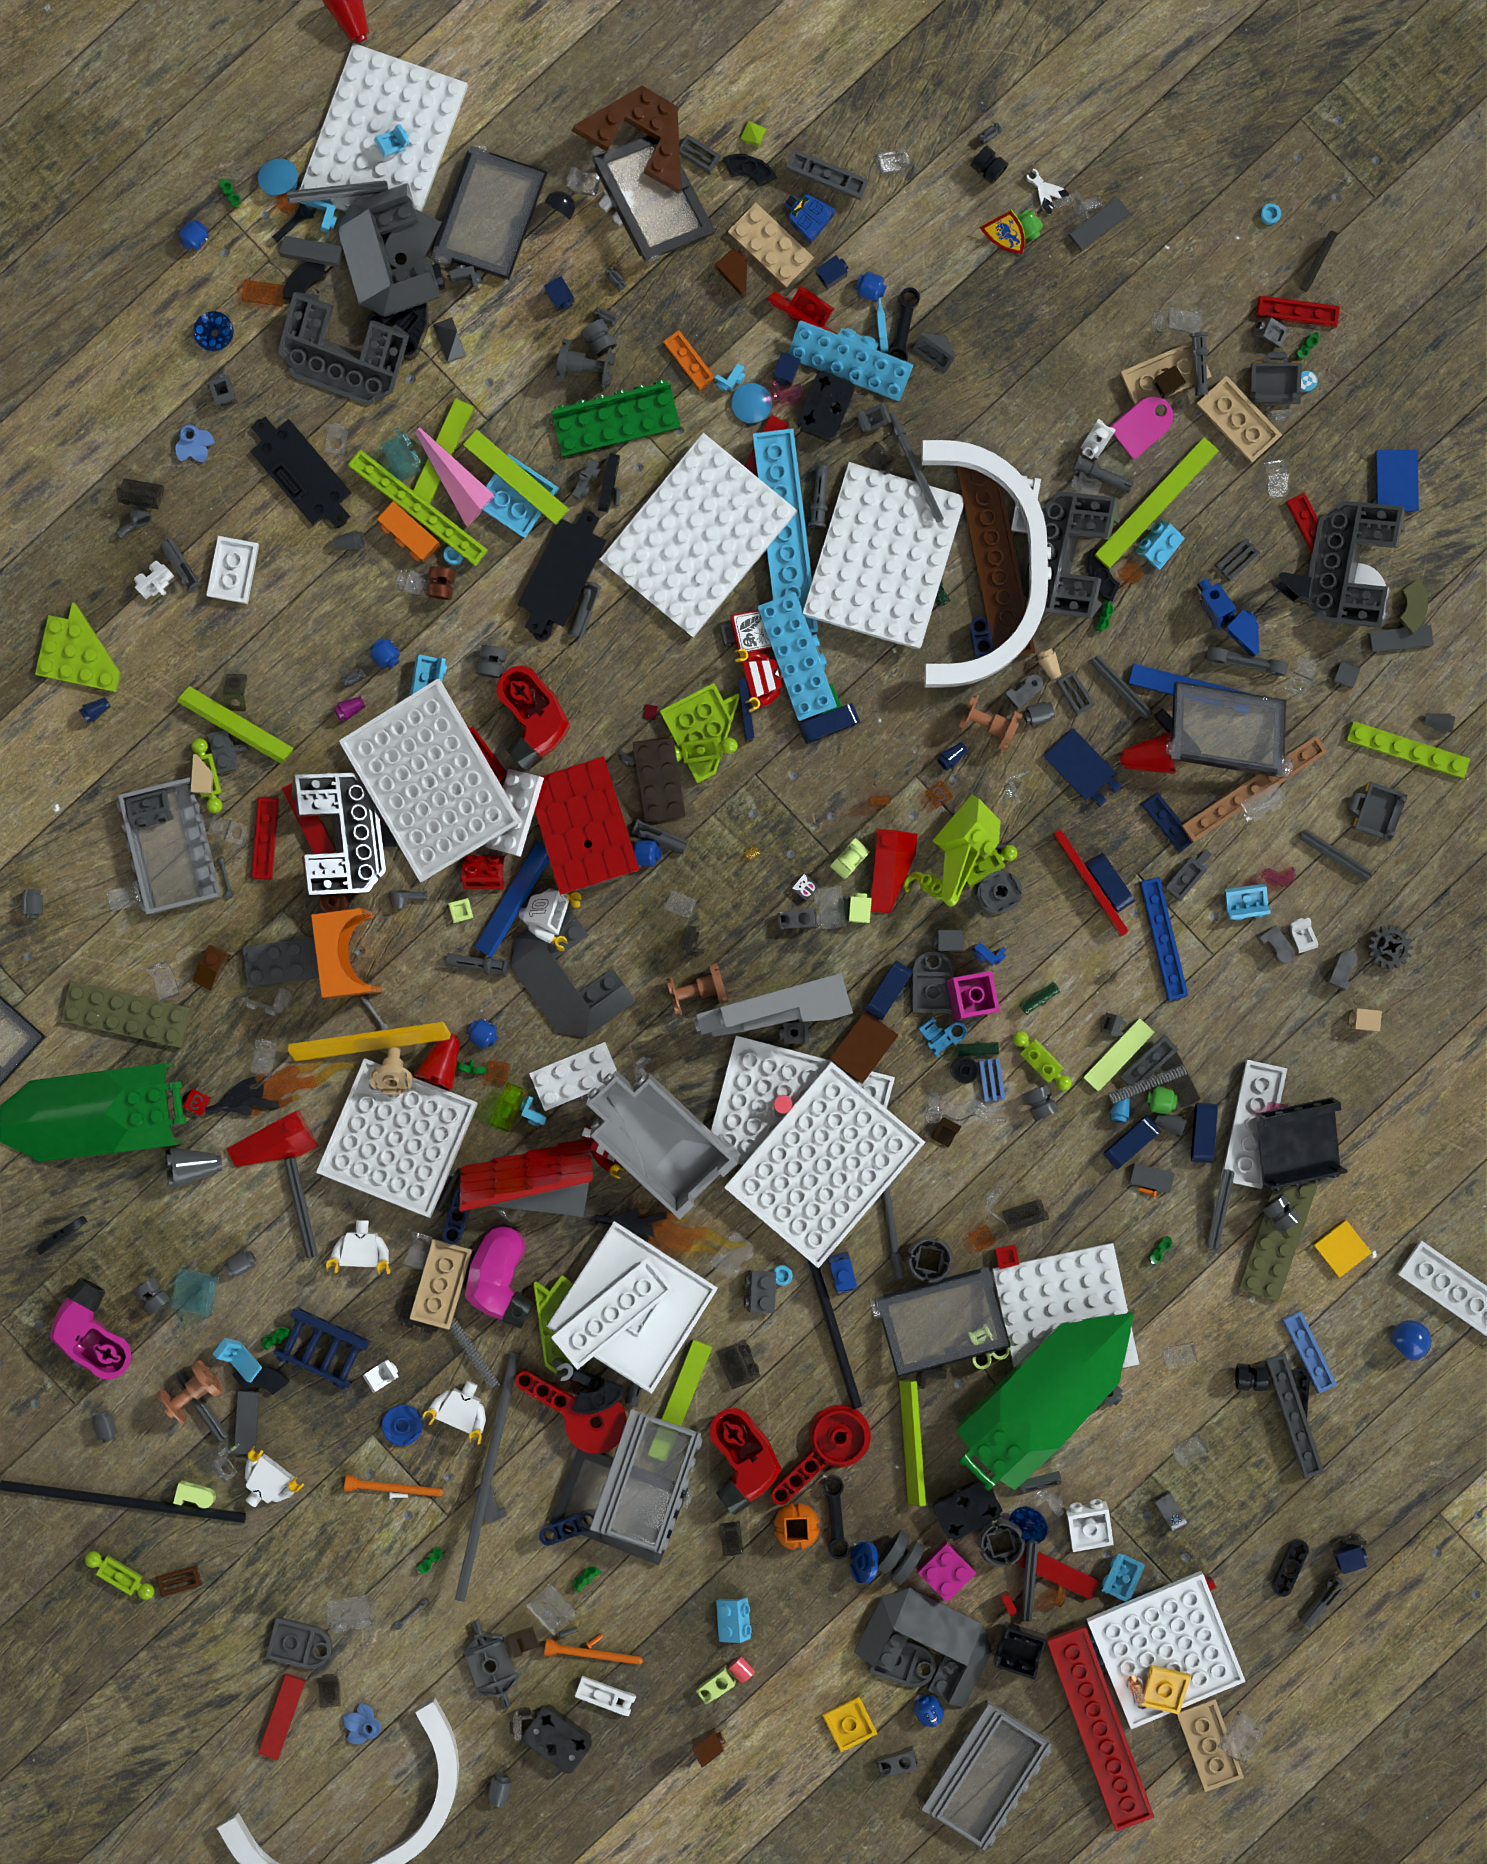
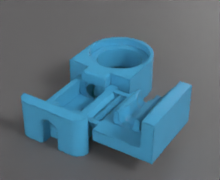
(938, 1038)

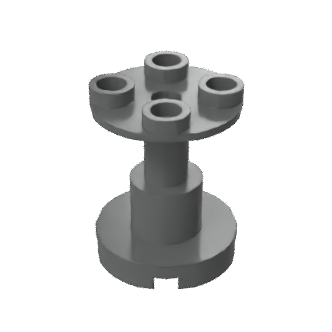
(577, 362)
(999, 892)

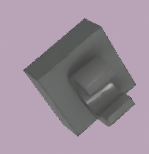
(1112, 1024)

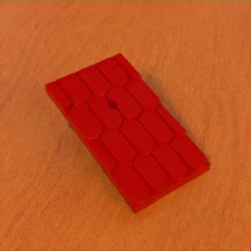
(579, 808)
(538, 1181)

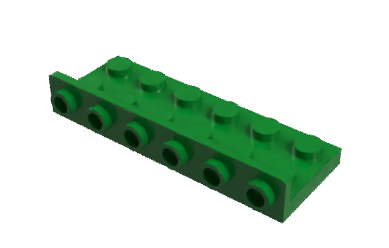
(615, 418)

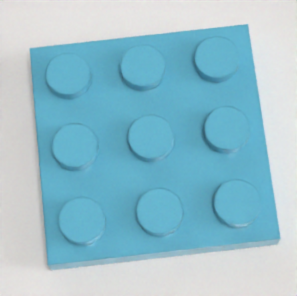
(512, 508)

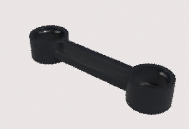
(904, 323)
(836, 1517)

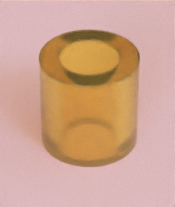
(752, 853)

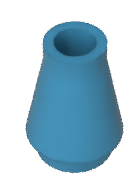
(1120, 1110)

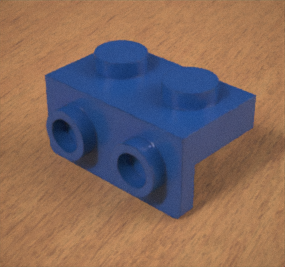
(983, 954)

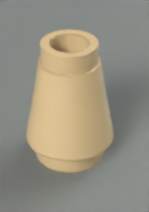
(1049, 663)

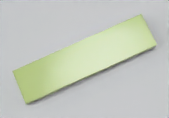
(1118, 1054)

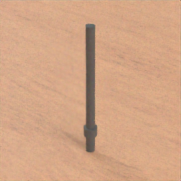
(899, 433)
(895, 1256)

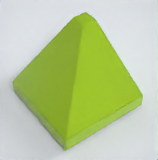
(753, 134)

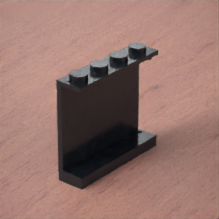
(1299, 1143)

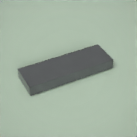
(1099, 224)
(311, 251)
(1400, 639)
(1150, 1061)
(246, 1421)

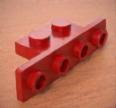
(804, 307)

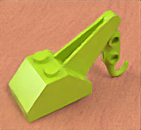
(964, 840)

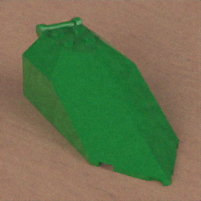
(92, 1113)
(1044, 1398)

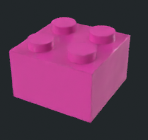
(973, 995)
(946, 1571)

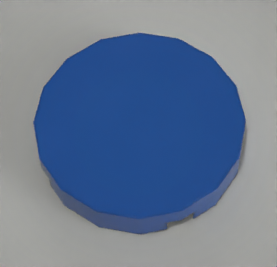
(402, 1425)
(864, 1562)

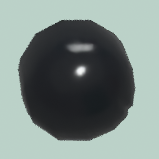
(562, 203)

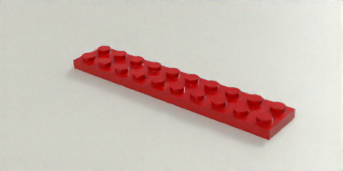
(1100, 1728)

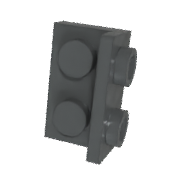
(148, 809)

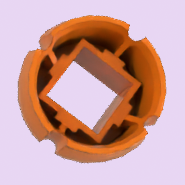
(794, 1512)

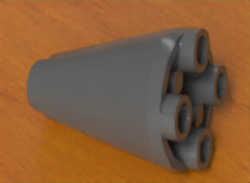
(190, 1166)

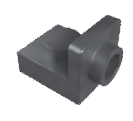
(1270, 331)

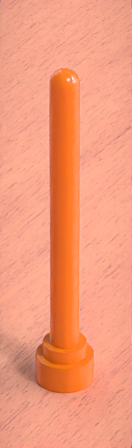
(353, 1483)
(553, 1648)

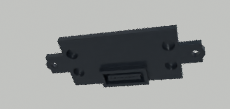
(301, 472)
(562, 572)

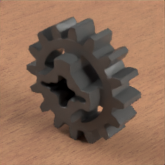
(1392, 954)

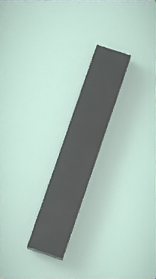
(1294, 1415)

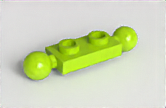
(705, 749)
(214, 804)
(991, 864)
(1042, 1060)
(119, 1575)

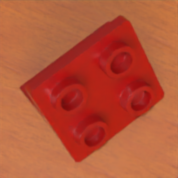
(483, 872)

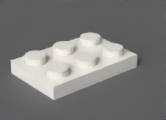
(232, 570)

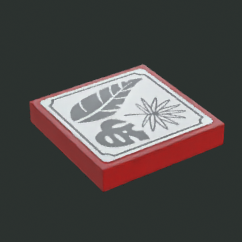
(750, 631)

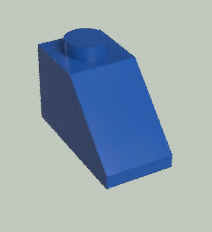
(1245, 632)

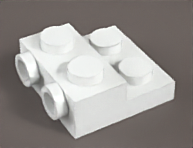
(1089, 1525)

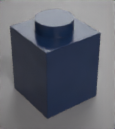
(832, 272)
(559, 294)
(786, 369)
(1350, 1558)

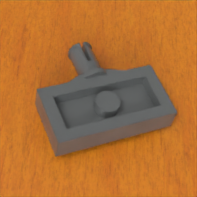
(590, 473)
(225, 751)

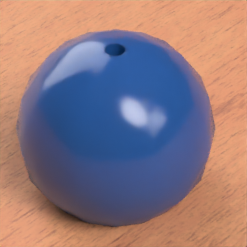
(1411, 1339)

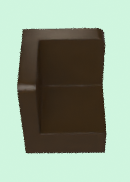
(1169, 382)
(945, 1131)
(522, 1641)

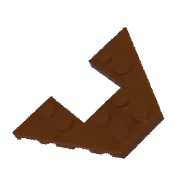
(650, 115)

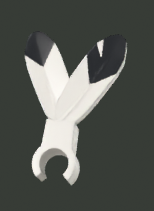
(1046, 190)

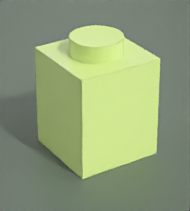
(859, 908)

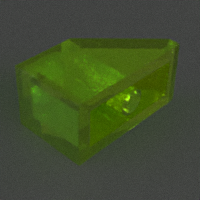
(508, 1107)

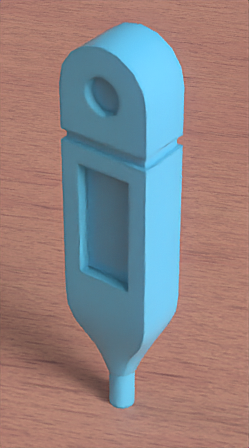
(881, 323)

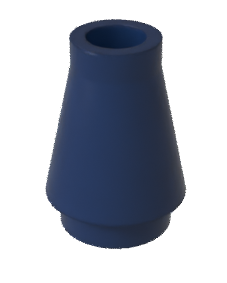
(93, 710)
(951, 756)

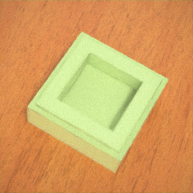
(460, 910)

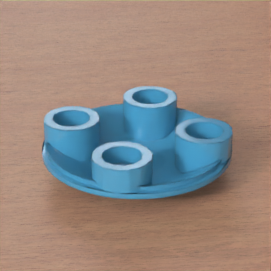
(277, 177)
(751, 403)

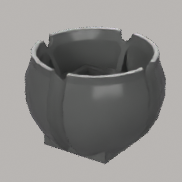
(944, 1260)
(1004, 1556)

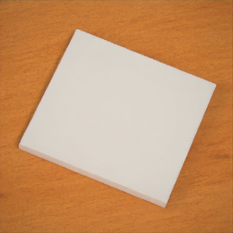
(652, 1341)

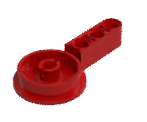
(578, 1425)
(826, 1449)

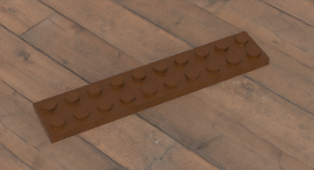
(994, 555)

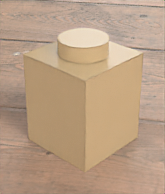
(1365, 1019)

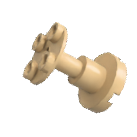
(392, 1076)

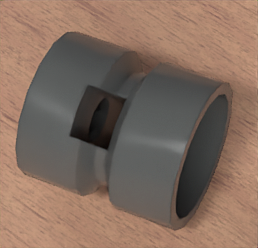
(597, 335)
(489, 668)
(1041, 1103)
(1281, 1213)
(154, 1302)

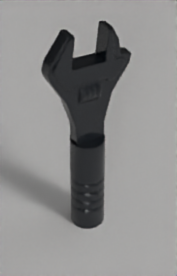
(302, 214)

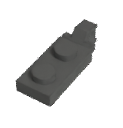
(1188, 875)

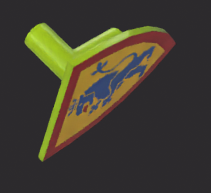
(1006, 232)

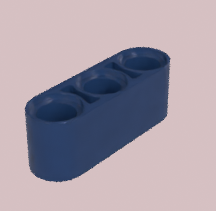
(978, 637)
(829, 723)
(1110, 882)
(889, 990)
(1204, 1132)
(1131, 1142)
(452, 1223)
(559, 1531)

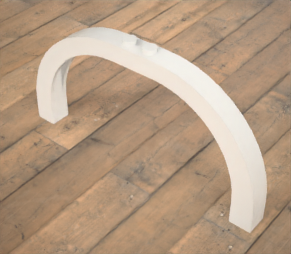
(988, 463)
(442, 1738)

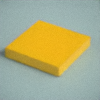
(1342, 1248)
(1165, 1689)
(849, 1723)

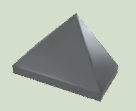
(449, 340)
(935, 350)

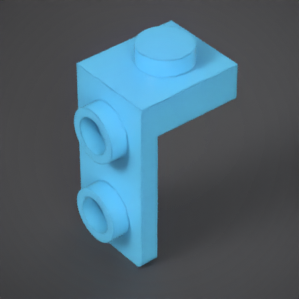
(324, 205)
(239, 1357)

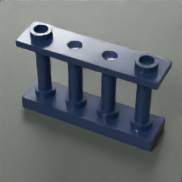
(338, 1334)

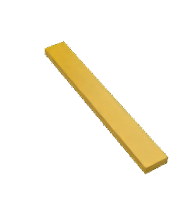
(369, 1041)

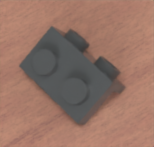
(760, 1291)

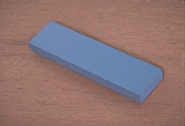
(1309, 1351)

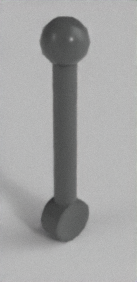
(229, 894)
(398, 1624)

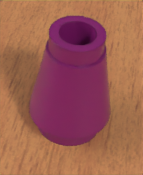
(348, 708)

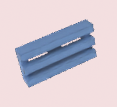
(992, 1082)

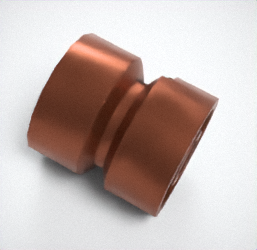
(440, 590)
(334, 903)

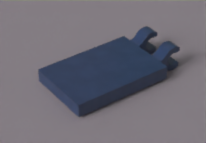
(1082, 767)

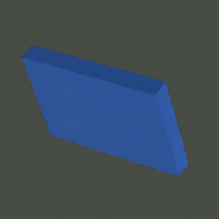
(1397, 478)

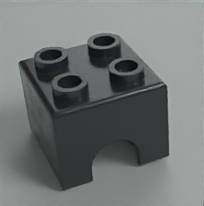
(1019, 1650)

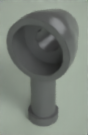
(139, 518)
(400, 897)

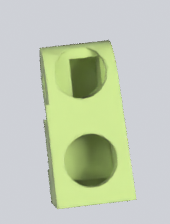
(194, 1493)
(716, 1685)

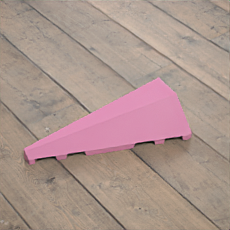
(463, 488)

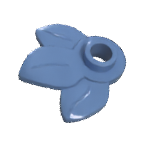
(195, 446)
(358, 1724)

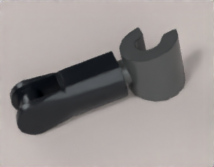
(577, 1376)

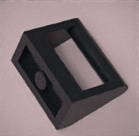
(1293, 586)

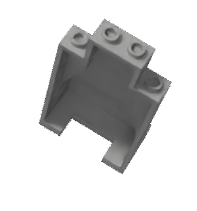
(809, 1001)
(658, 1140)

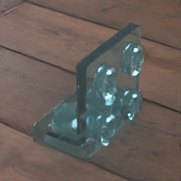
(402, 459)
(195, 1292)

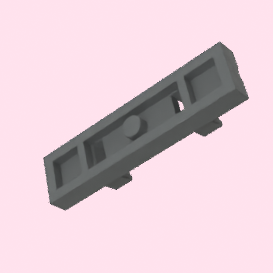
(827, 174)

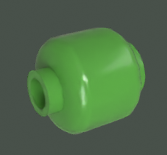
(1031, 223)
(1161, 1100)

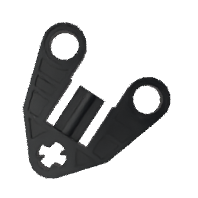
(416, 332)

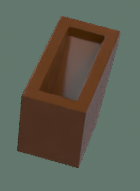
(734, 270)
(210, 967)
(708, 1746)

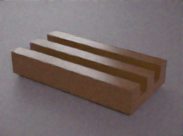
(195, 1575)

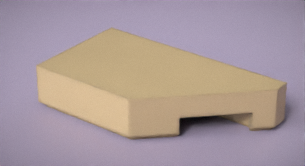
(201, 777)

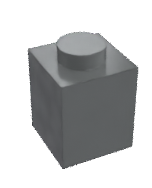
(948, 940)

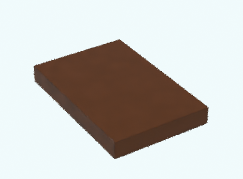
(863, 1047)

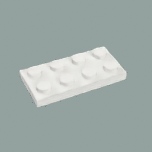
(523, 793)
(572, 1076)

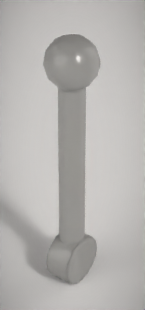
(382, 1026)

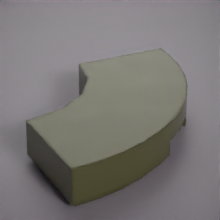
(1416, 606)

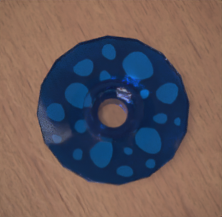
(209, 322)
(1032, 1531)

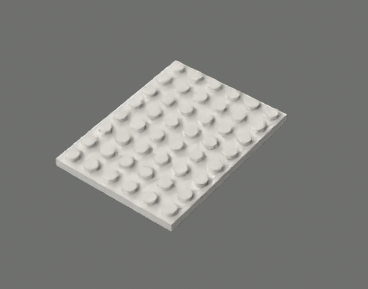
(370, 101)
(698, 535)
(883, 557)
(430, 780)
(755, 1079)
(824, 1164)

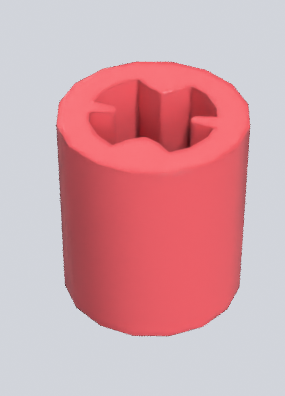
(783, 1104)
(741, 1669)

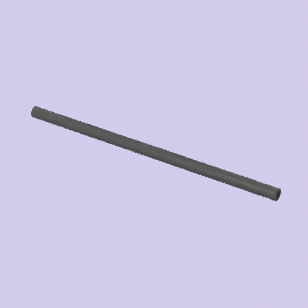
(487, 1477)

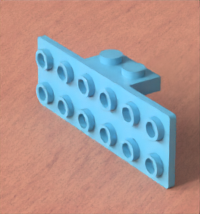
(851, 358)
(797, 656)

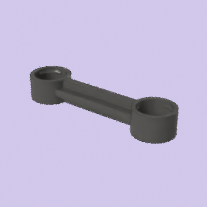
(1223, 656)

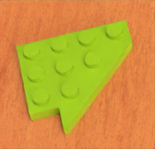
(701, 717)

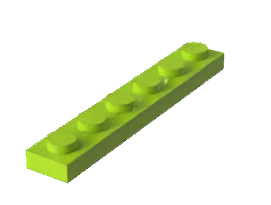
(1408, 749)

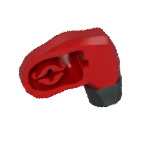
(536, 711)
(748, 1454)

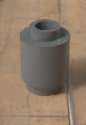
(1039, 713)
(32, 903)
(240, 1263)
(104, 1426)
(499, 1790)

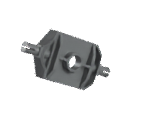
(491, 1647)

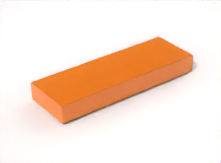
(689, 360)

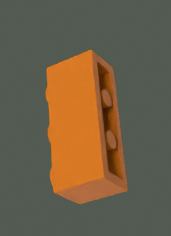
(408, 532)

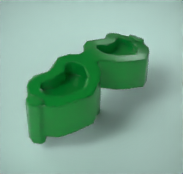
(233, 198)
(1304, 351)
(1104, 620)
(470, 1069)
(1163, 1245)
(279, 1334)
(434, 1556)
(581, 1581)

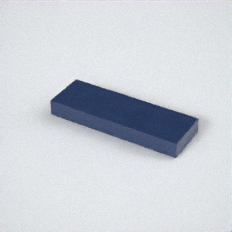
(744, 694)
(1167, 821)

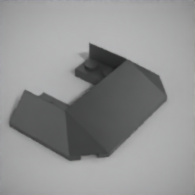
(361, 237)
(334, 367)
(1065, 519)
(1336, 559)
(357, 838)
(554, 992)
(935, 1625)

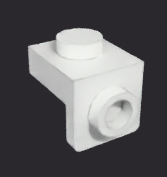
(1303, 935)
(381, 1375)

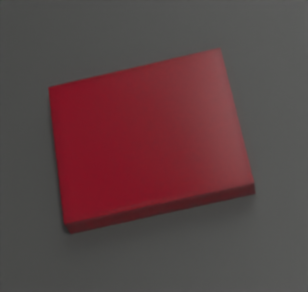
(650, 712)

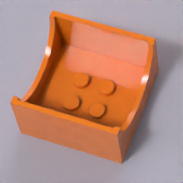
(332, 939)

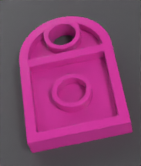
(1141, 426)

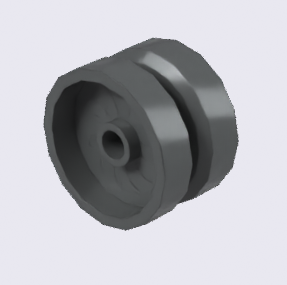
(900, 1557)

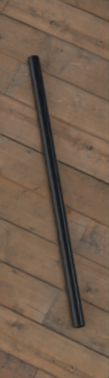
(835, 1335)
(122, 1501)

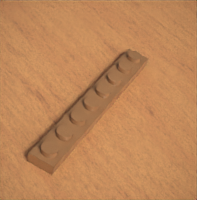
(1231, 803)

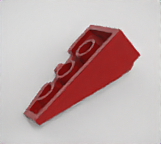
(891, 864)
(277, 1141)

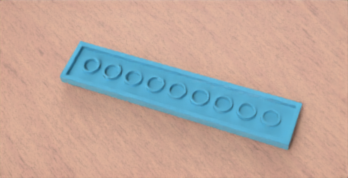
(789, 551)

